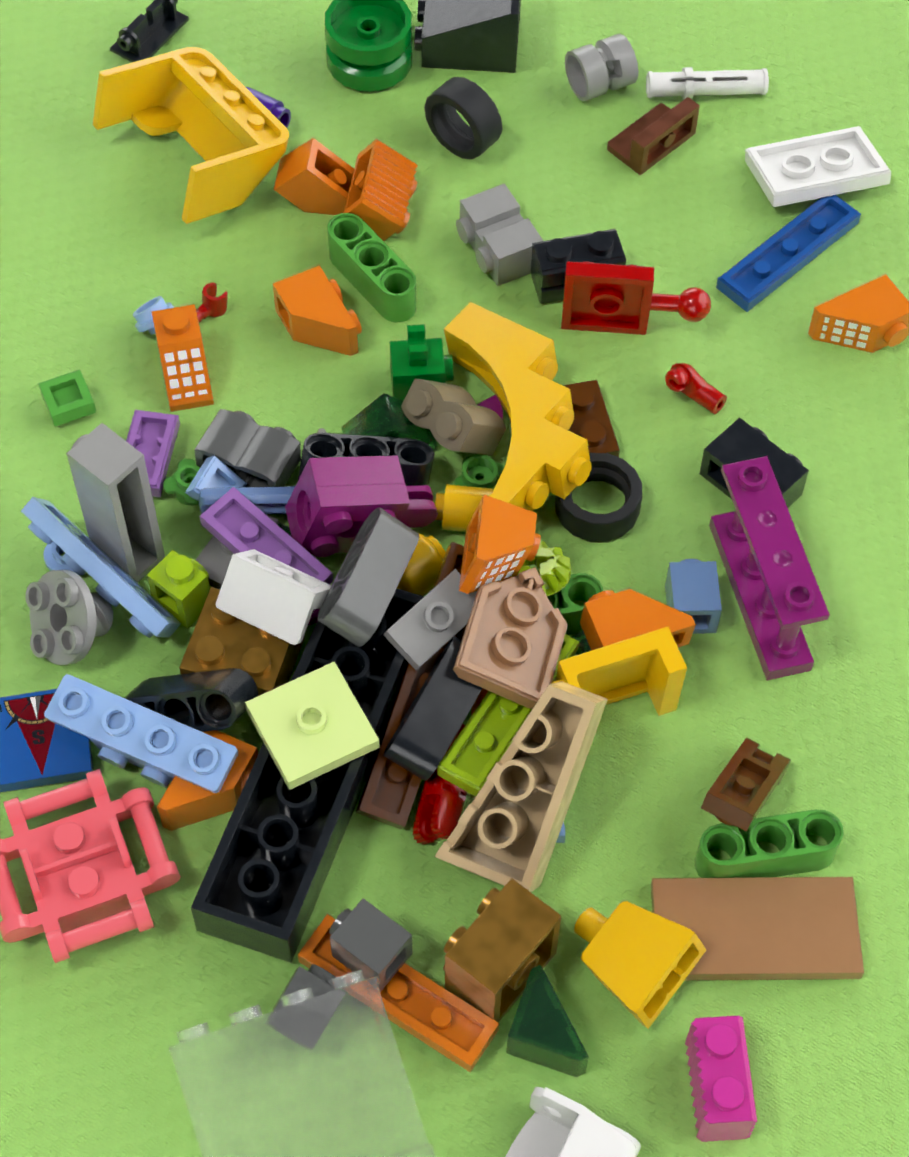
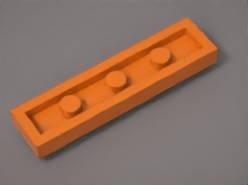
(417, 1005)

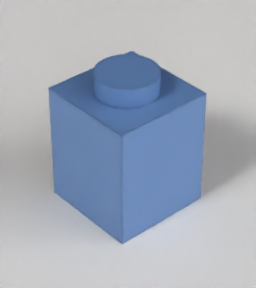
(694, 589)

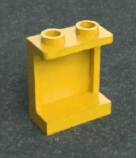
(629, 669)

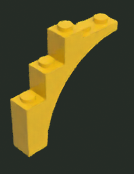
(520, 372)

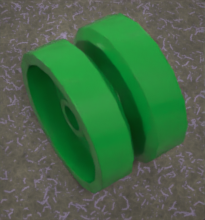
(368, 43)

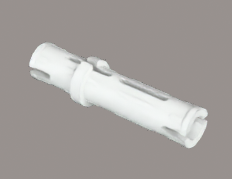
(699, 83)

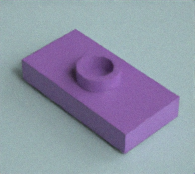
(155, 438)

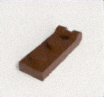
(745, 785)

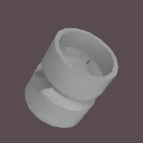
(601, 67)

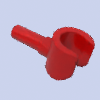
(212, 305)

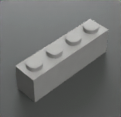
(117, 500)

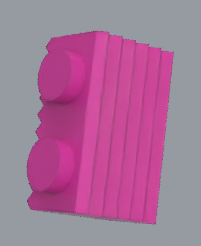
(721, 1079)

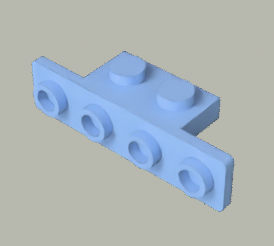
(141, 736)

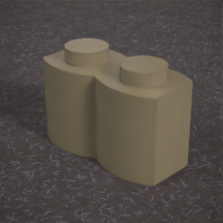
(453, 417)

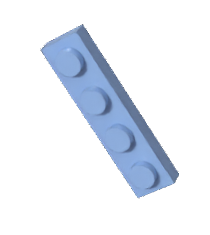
(85, 556)

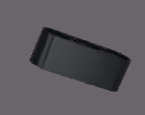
(413, 454)
(198, 699)
(433, 717)

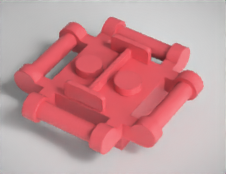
(81, 867)

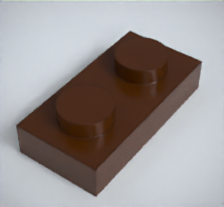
(592, 418)

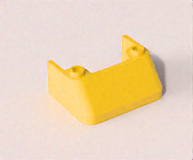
(210, 110)

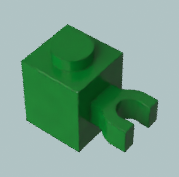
(418, 360)

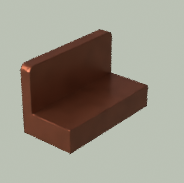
(655, 135)

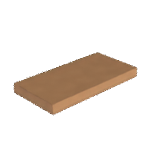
(766, 926)

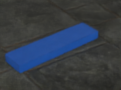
(787, 251)

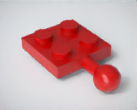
(621, 298)

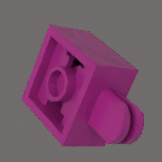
(343, 491)

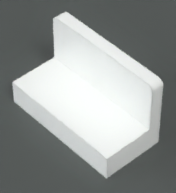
(270, 595)

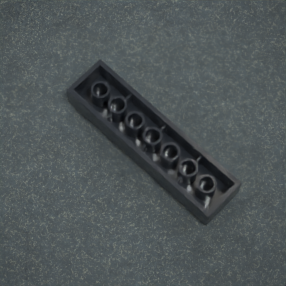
(286, 839)

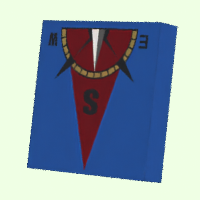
(36, 749)

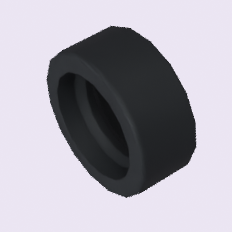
(475, 107)
(604, 526)

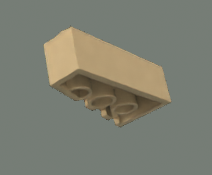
(528, 792)

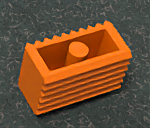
(381, 189)

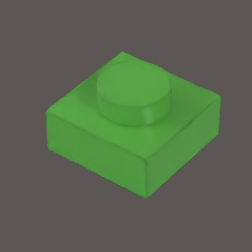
(67, 397)

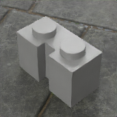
(497, 233)

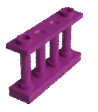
(768, 568)

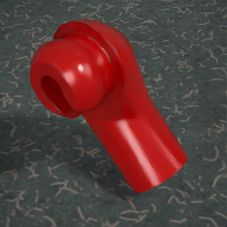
(686, 379)

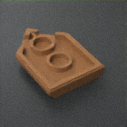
(512, 639)

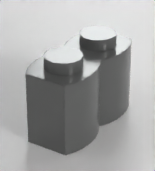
(253, 452)

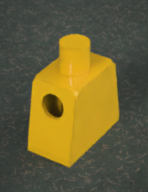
(638, 956)

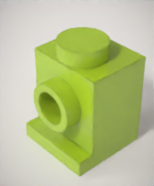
(183, 581)

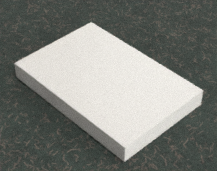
(817, 166)

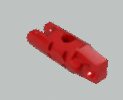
(438, 807)

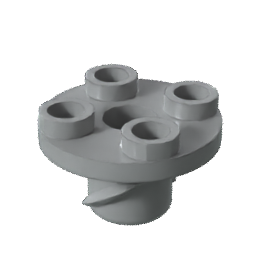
(65, 617)

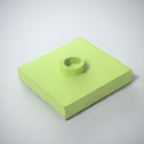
(312, 725)

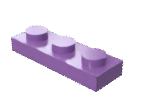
(245, 527)

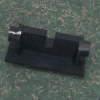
(149, 31)

